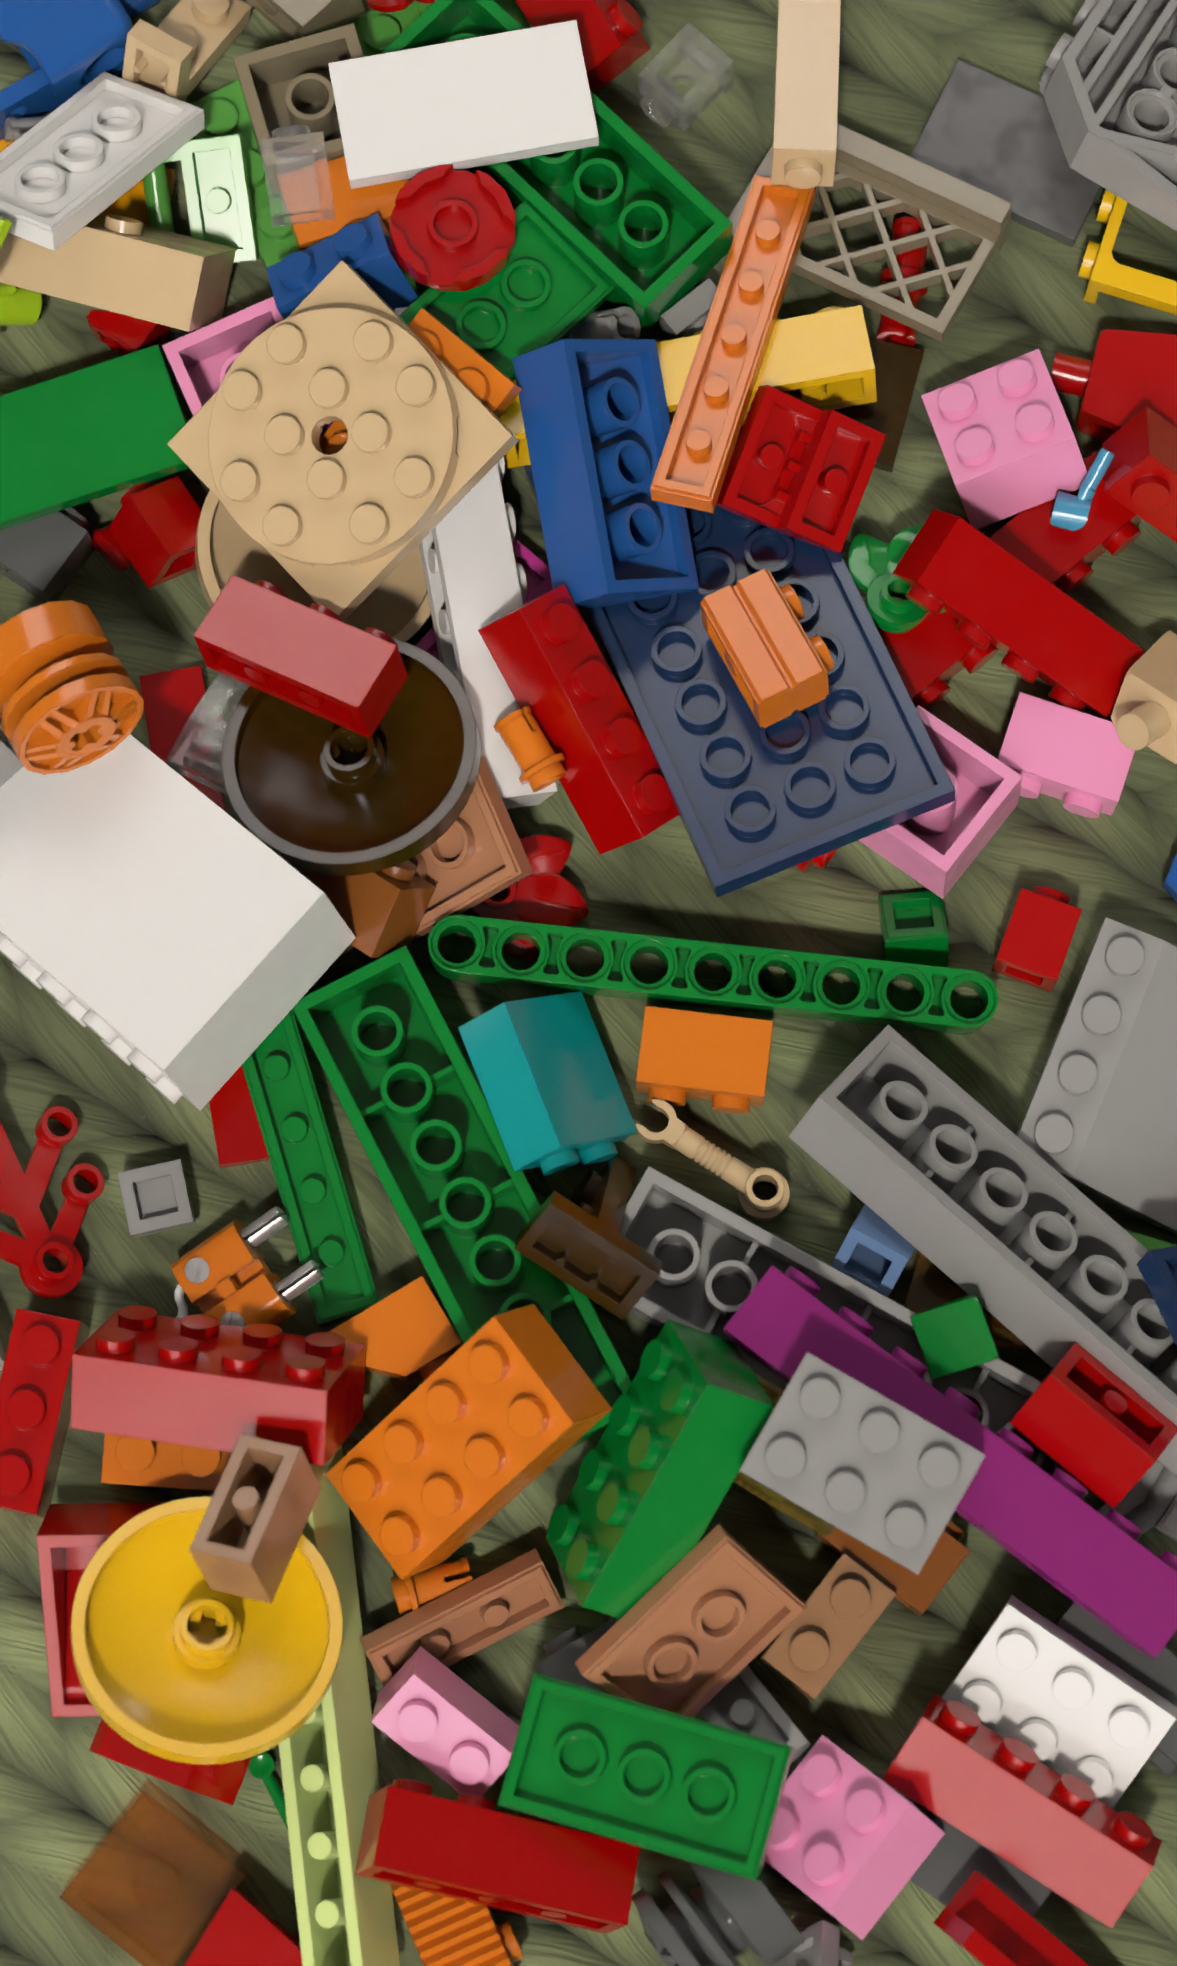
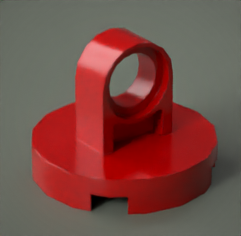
(452, 228)

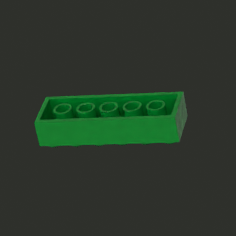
(608, 201)

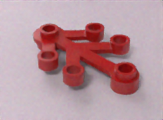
(21, 1199)

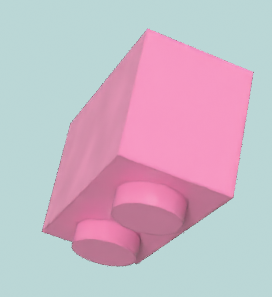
(1066, 756)
(446, 1724)

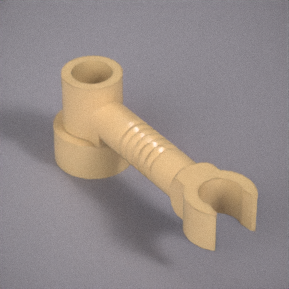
(730, 1169)

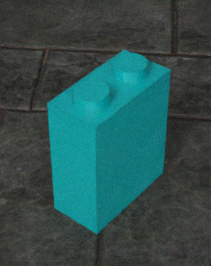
(548, 1082)

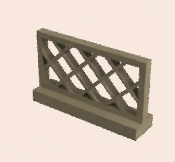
(902, 187)

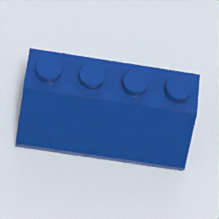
(594, 444)

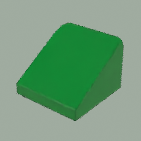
(914, 928)
(954, 1336)

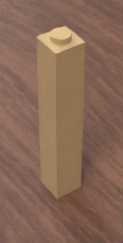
(806, 93)

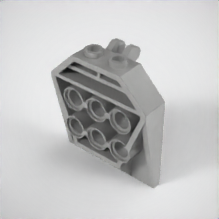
(1118, 100)

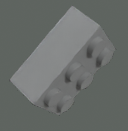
(862, 1463)

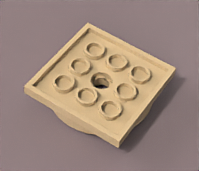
(408, 454)

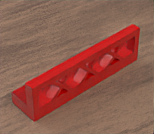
(999, 1930)

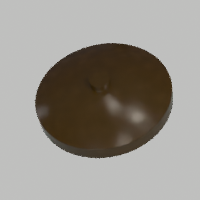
(349, 800)

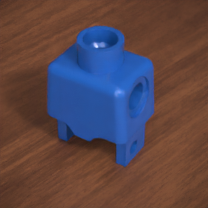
(64, 46)

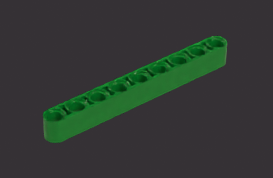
(741, 961)

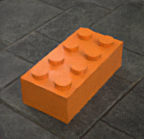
(468, 1440)

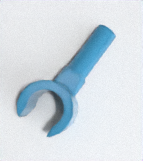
(1071, 510)

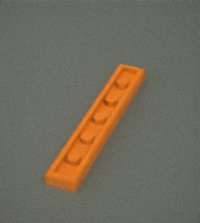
(732, 345)

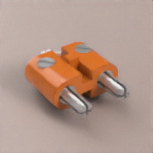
(231, 1276)

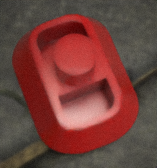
(110, 549)

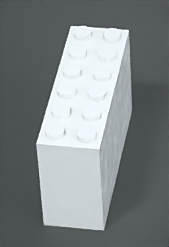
(156, 917)

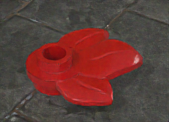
(539, 896)

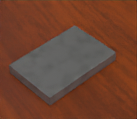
(1008, 147)

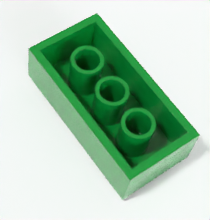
(658, 1468)

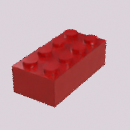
(213, 1381)

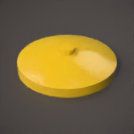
(195, 1666)

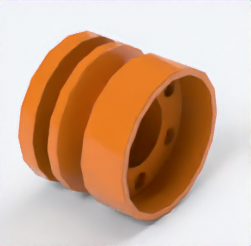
(63, 688)

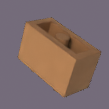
(255, 1518)
(829, 1628)

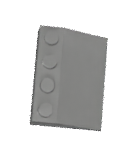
(1111, 1079)

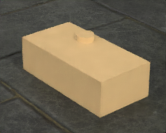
(127, 271)

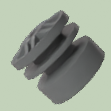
(716, 1921)

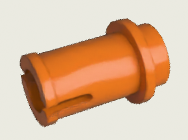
(530, 749)
(429, 1585)

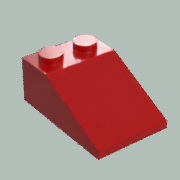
(65, 1547)

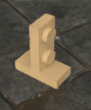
(183, 46)

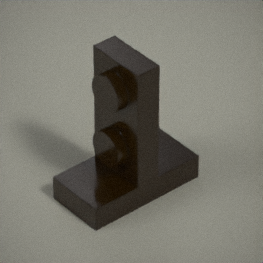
(584, 1242)

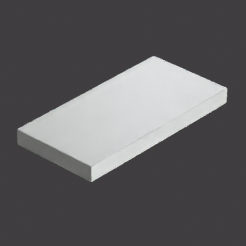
(463, 103)
(89, 156)

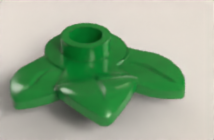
(872, 567)

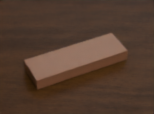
(467, 1617)

